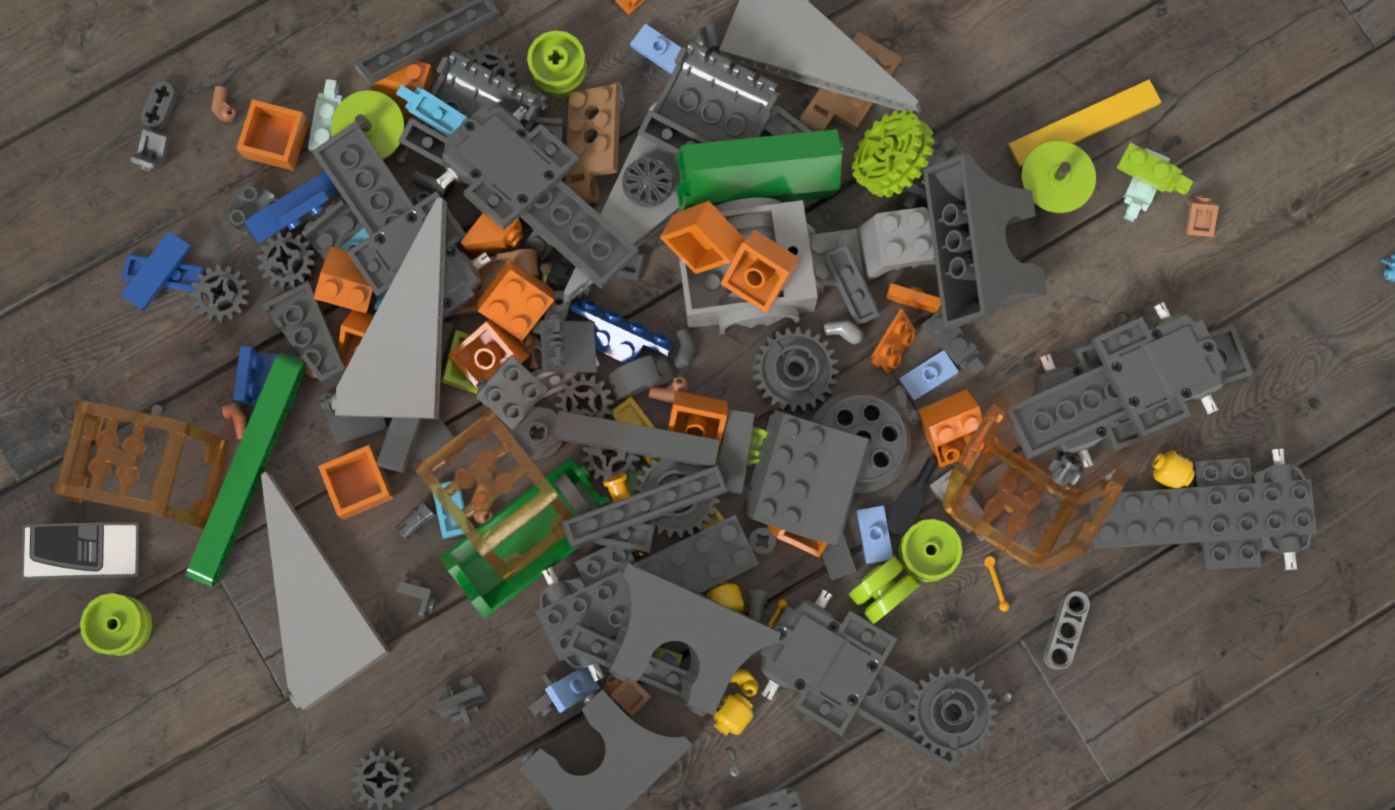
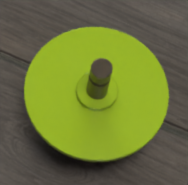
(376, 116)
(1059, 176)

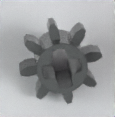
(1065, 469)

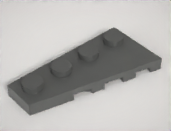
(307, 330)

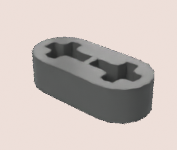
(161, 106)
(572, 495)

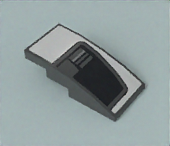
(80, 551)

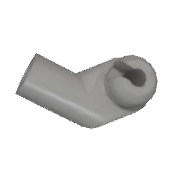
(846, 329)

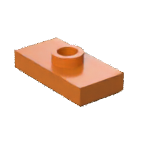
(913, 297)

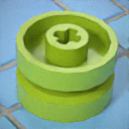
(557, 63)
(946, 551)
(883, 589)
(113, 610)

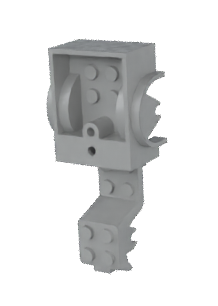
(878, 245)

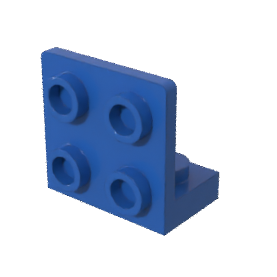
(252, 375)

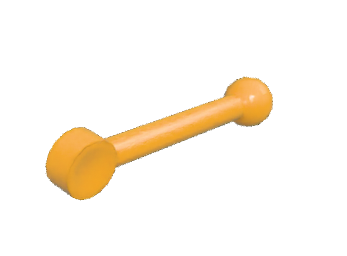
(990, 562)
(781, 605)

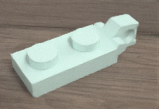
(323, 113)
(1139, 194)

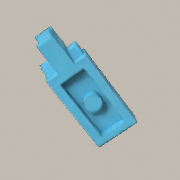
(432, 110)

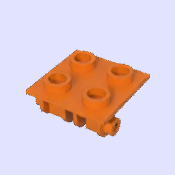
(894, 342)

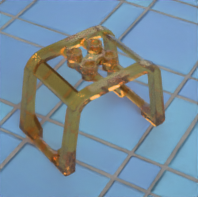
(92, 416)
(970, 468)
(483, 500)

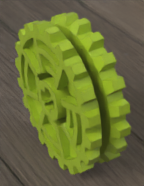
(893, 153)

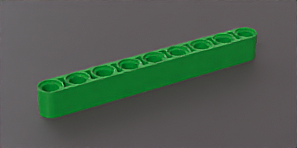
(246, 470)

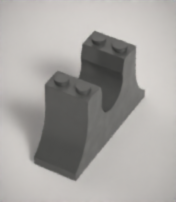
(970, 242)
(667, 612)
(630, 765)

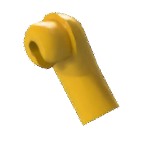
(746, 682)

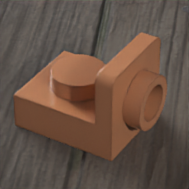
(1201, 216)
(627, 694)

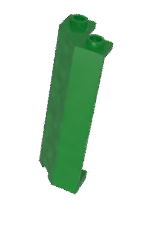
(760, 167)
(481, 582)

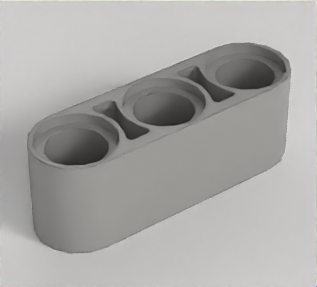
(1076, 621)

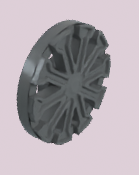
(647, 182)

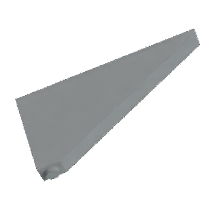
(806, 47)
(629, 219)
(400, 353)
(320, 622)

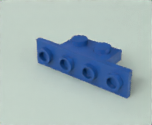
(291, 207)
(618, 336)

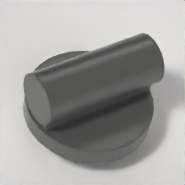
(708, 37)

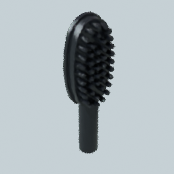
(909, 502)

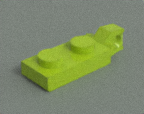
(1153, 170)

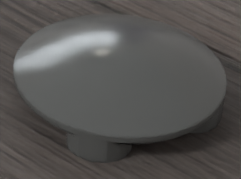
(246, 204)

